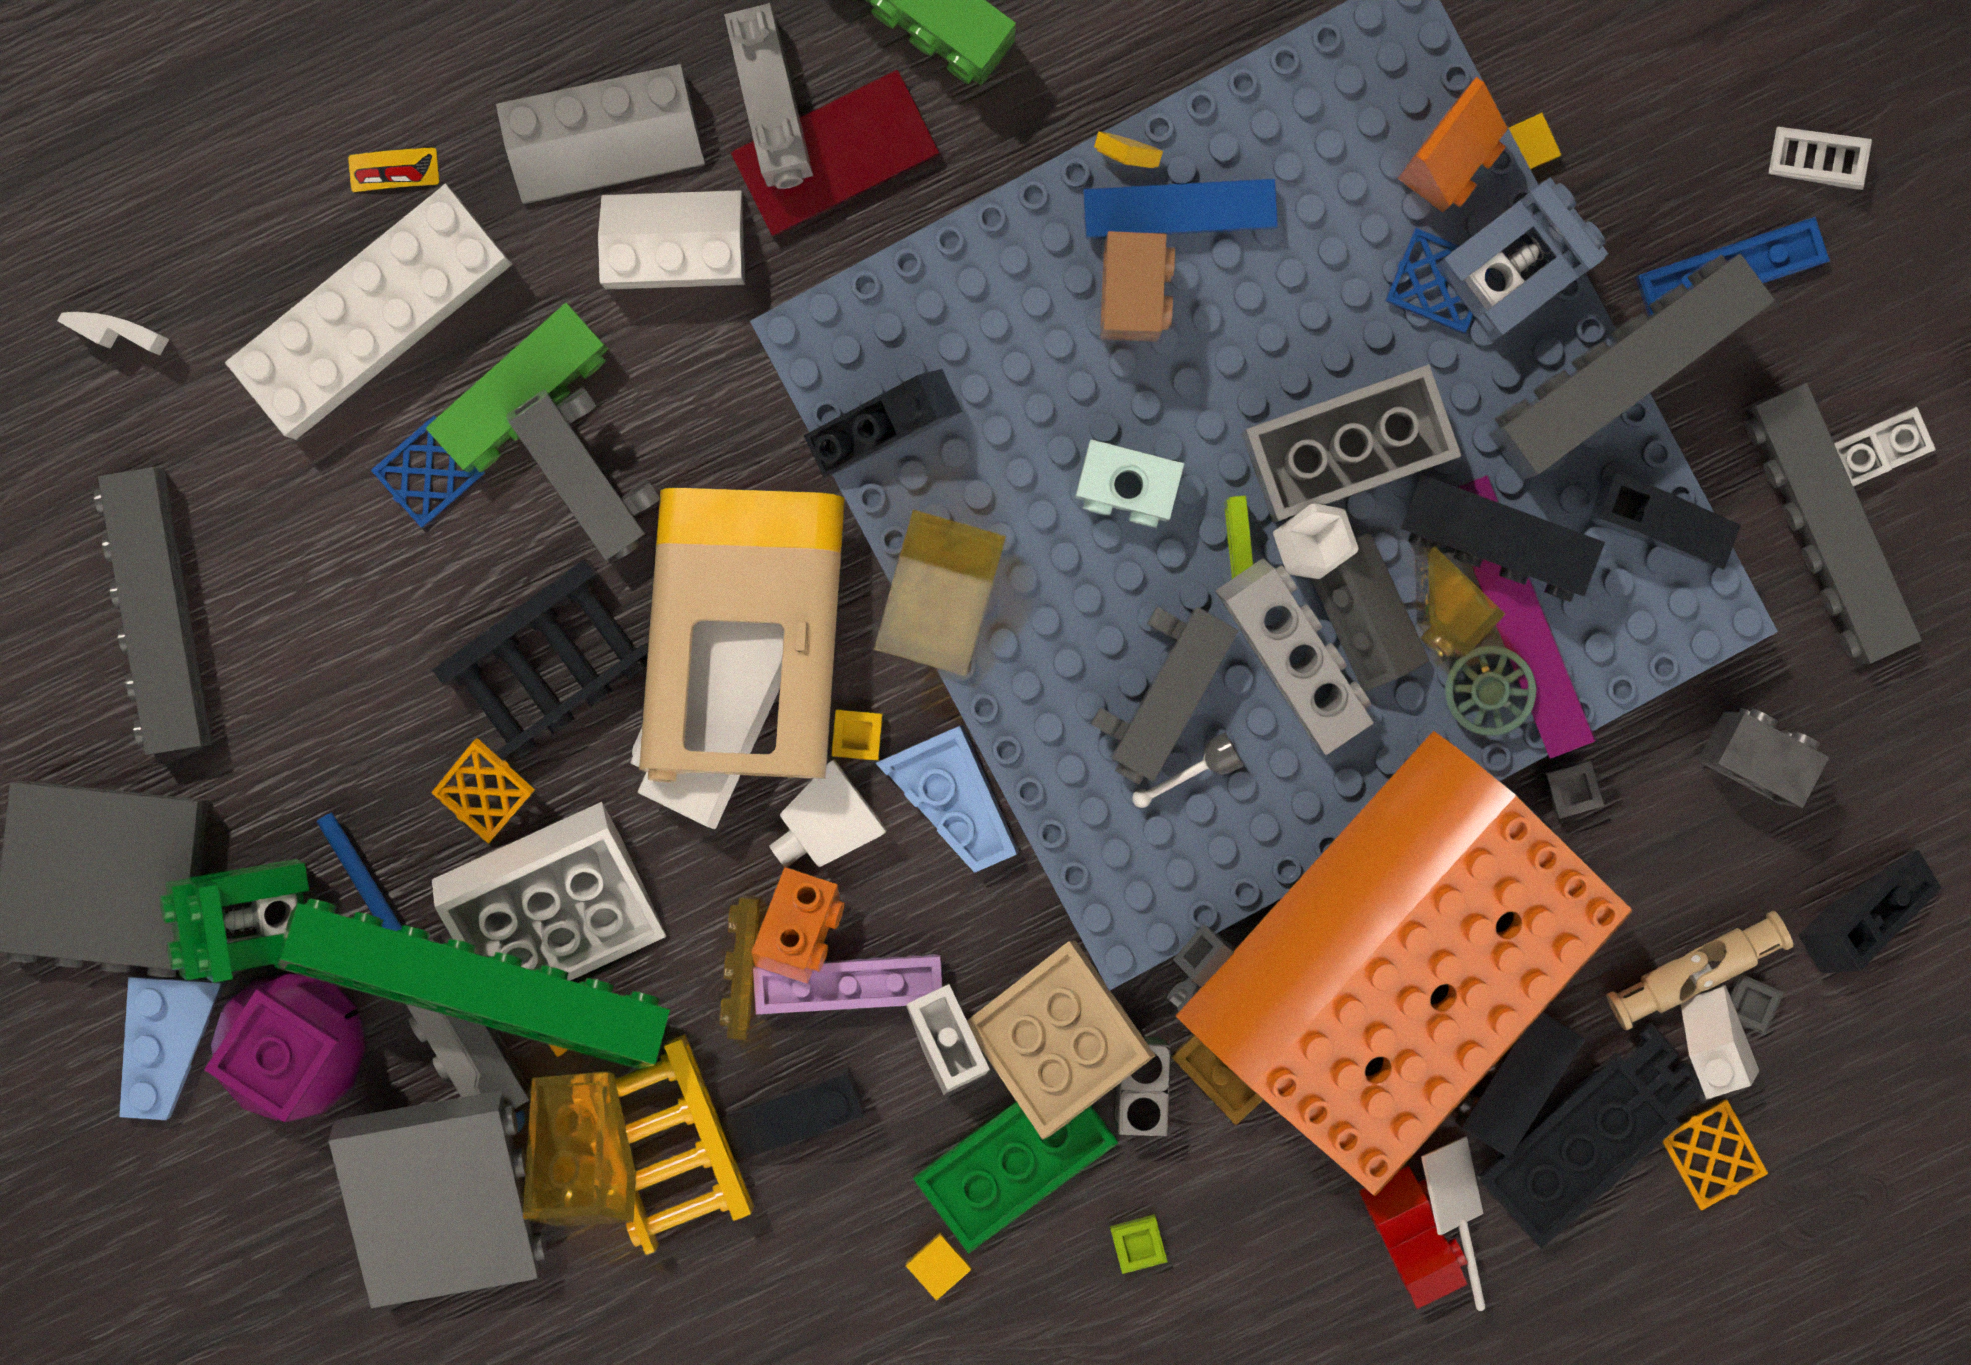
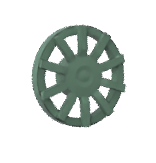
(1490, 690)

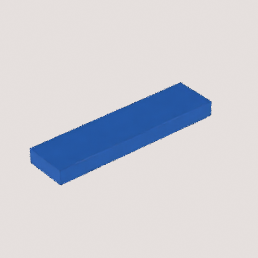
(1181, 208)
(1768, 254)

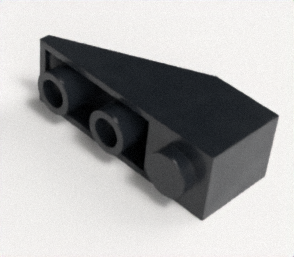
(883, 422)
(1664, 520)

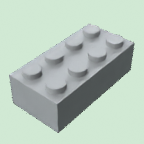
(1351, 443)

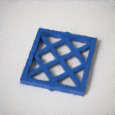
(1405, 266)
(400, 496)

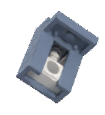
(1555, 234)

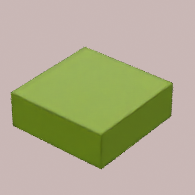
(1138, 1244)

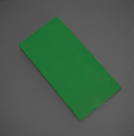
(1008, 1170)

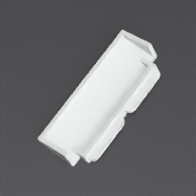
(729, 698)

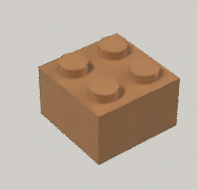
(1134, 286)

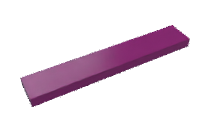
(1528, 634)

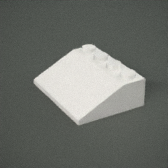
(553, 898)

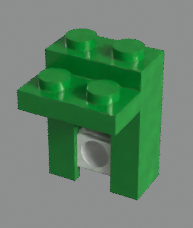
(199, 926)

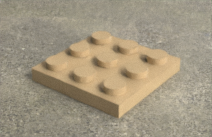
(1059, 1039)

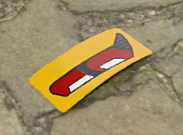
(393, 169)

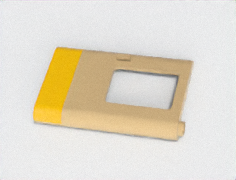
(746, 562)

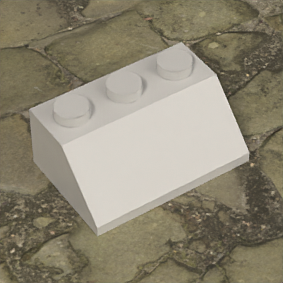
(671, 240)

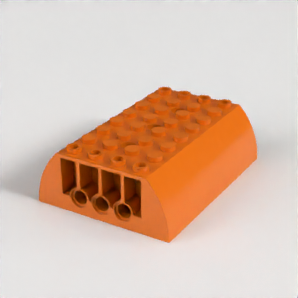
(1370, 935)

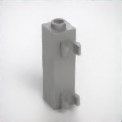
(768, 96)

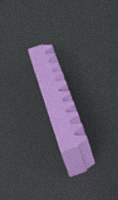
(849, 985)

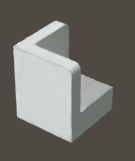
(1315, 541)

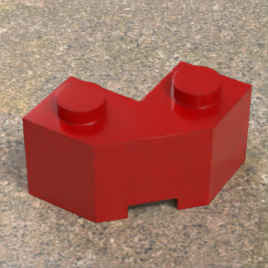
(1408, 1228)

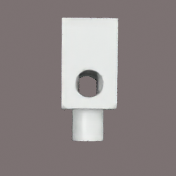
(826, 820)

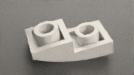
(1884, 446)

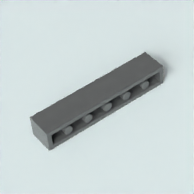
(1832, 525)
(153, 611)

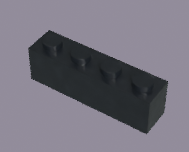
(1502, 535)

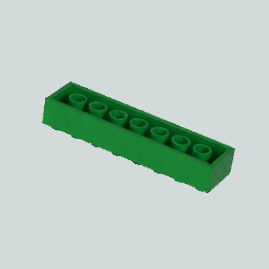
(471, 986)

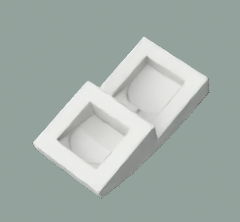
(105, 330)

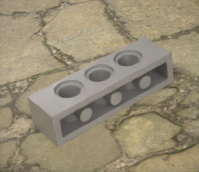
(1248, 601)

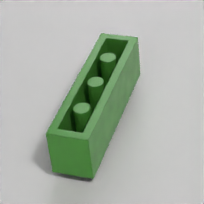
(544, 360)

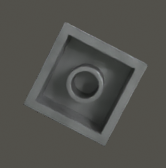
(1763, 758)

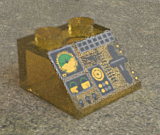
(1450, 606)

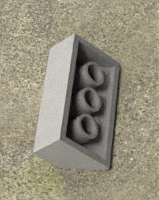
(600, 134)

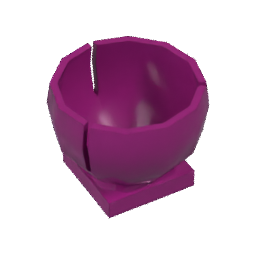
(287, 1046)

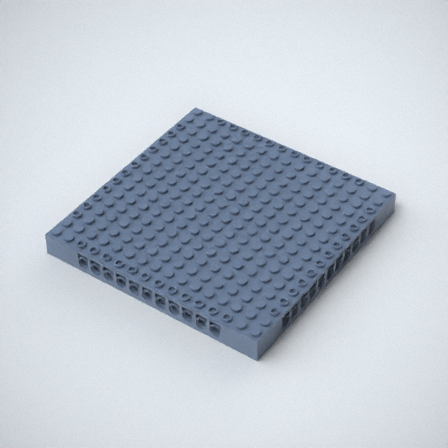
(1257, 331)

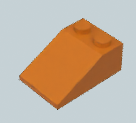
(1457, 148)

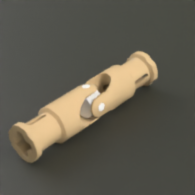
(1692, 973)

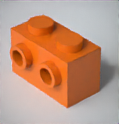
(797, 926)

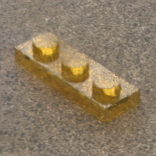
(739, 965)

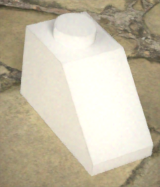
(947, 1039)
(1717, 1043)

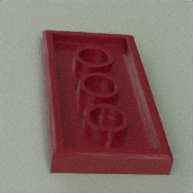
(851, 150)

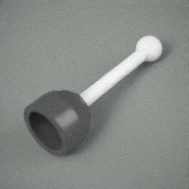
(1218, 757)

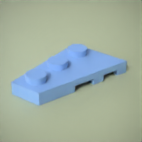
(954, 794)
(160, 1041)

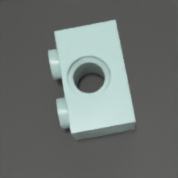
(1157, 476)

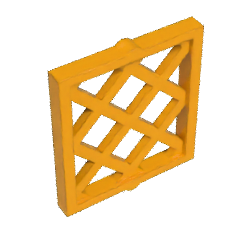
(500, 769)
(1742, 1139)

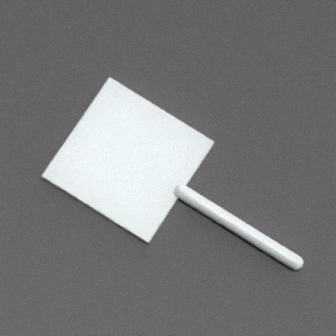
(1455, 1199)

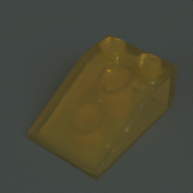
(939, 592)
(578, 1153)

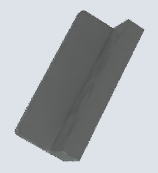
(1370, 617)

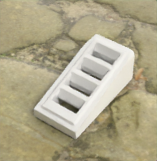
(1860, 146)

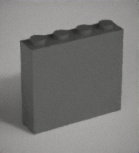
(90, 871)
(436, 1198)

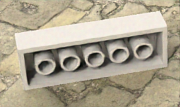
(368, 313)

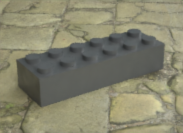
(1640, 360)

